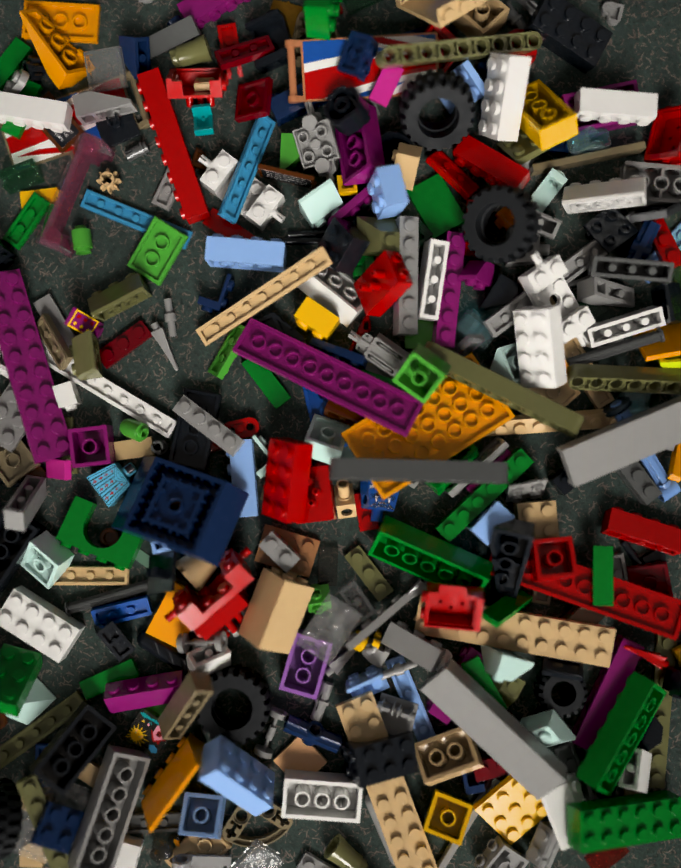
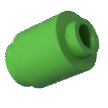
(82, 240)
(134, 429)

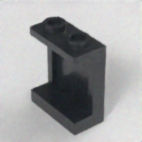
(276, 26)

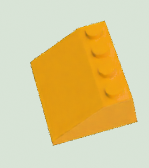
(171, 780)

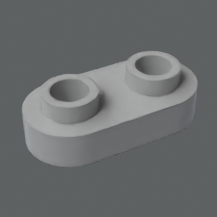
(17, 82)

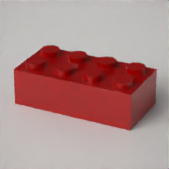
(287, 479)

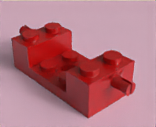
(196, 609)

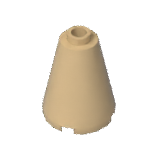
(195, 571)

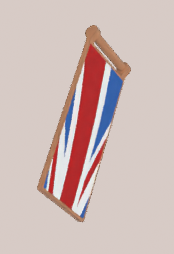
(322, 57)

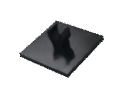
(118, 129)
(161, 573)

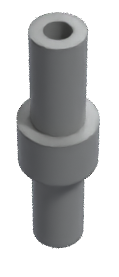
(170, 317)
(398, 669)

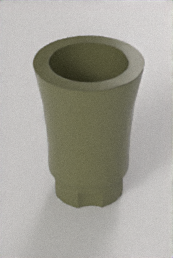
(191, 52)
(343, 854)

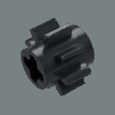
(34, 67)

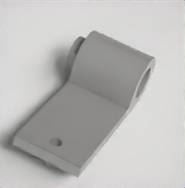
(201, 861)

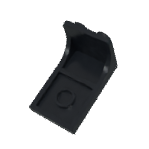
(379, 759)

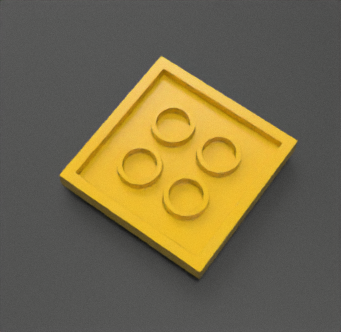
(510, 809)

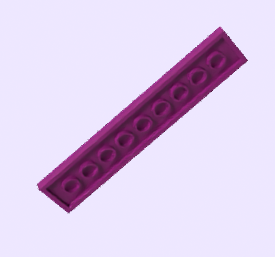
(30, 372)
(328, 377)

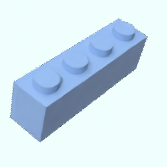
(243, 476)

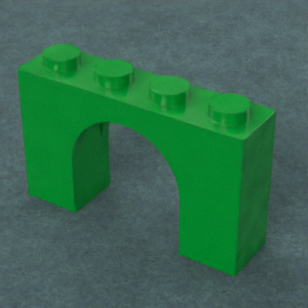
(75, 533)

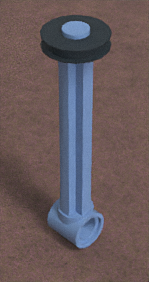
(669, 488)

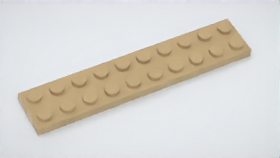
(537, 636)
(389, 798)

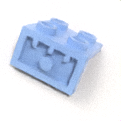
(474, 81)
(366, 681)

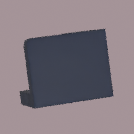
(470, 784)

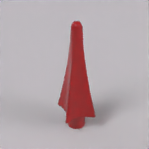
(652, 657)

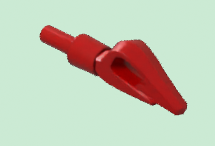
(361, 331)

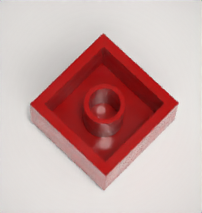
(553, 559)

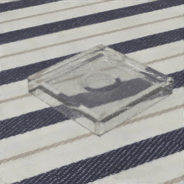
(105, 69)

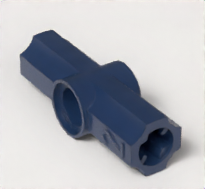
(642, 245)
(321, 737)

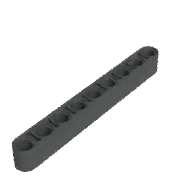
(418, 471)

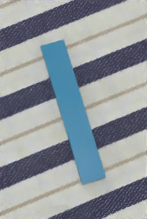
(246, 169)
(123, 213)

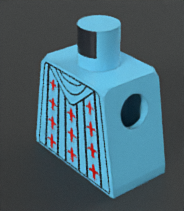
(112, 482)

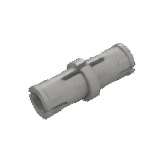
(322, 701)

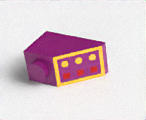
(83, 322)

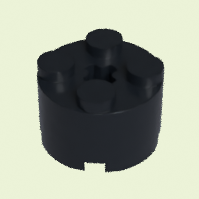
(346, 110)

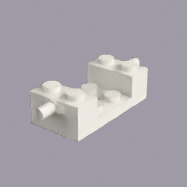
(260, 204)
(548, 280)

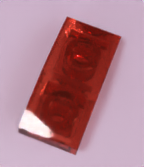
(605, 858)

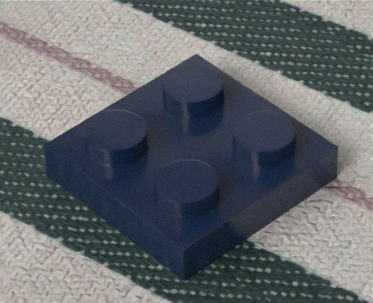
(57, 827)

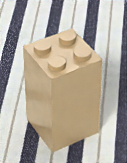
(276, 610)

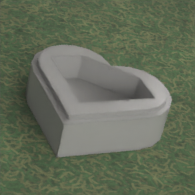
(612, 11)

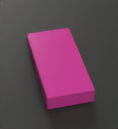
(386, 86)
(59, 469)

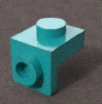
(203, 119)

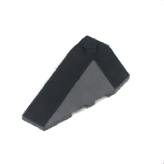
(510, 552)

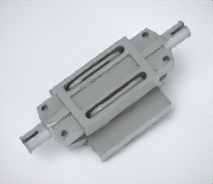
(317, 144)
(381, 353)

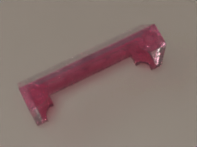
(86, 151)

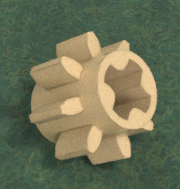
(111, 176)

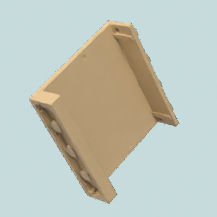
(438, 11)

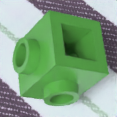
(318, 596)

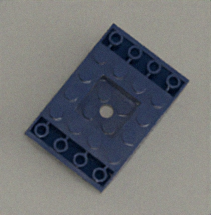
(201, 523)

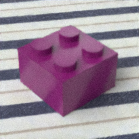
(91, 446)

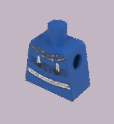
(371, 500)

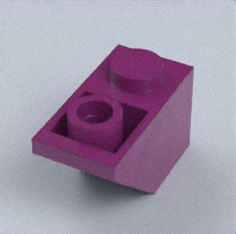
(478, 274)

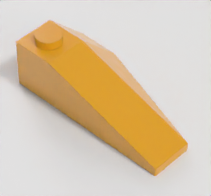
(60, 59)

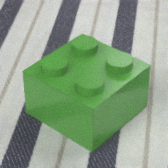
(422, 373)

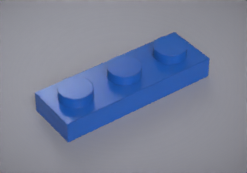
(123, 610)

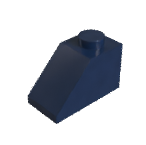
(136, 53)

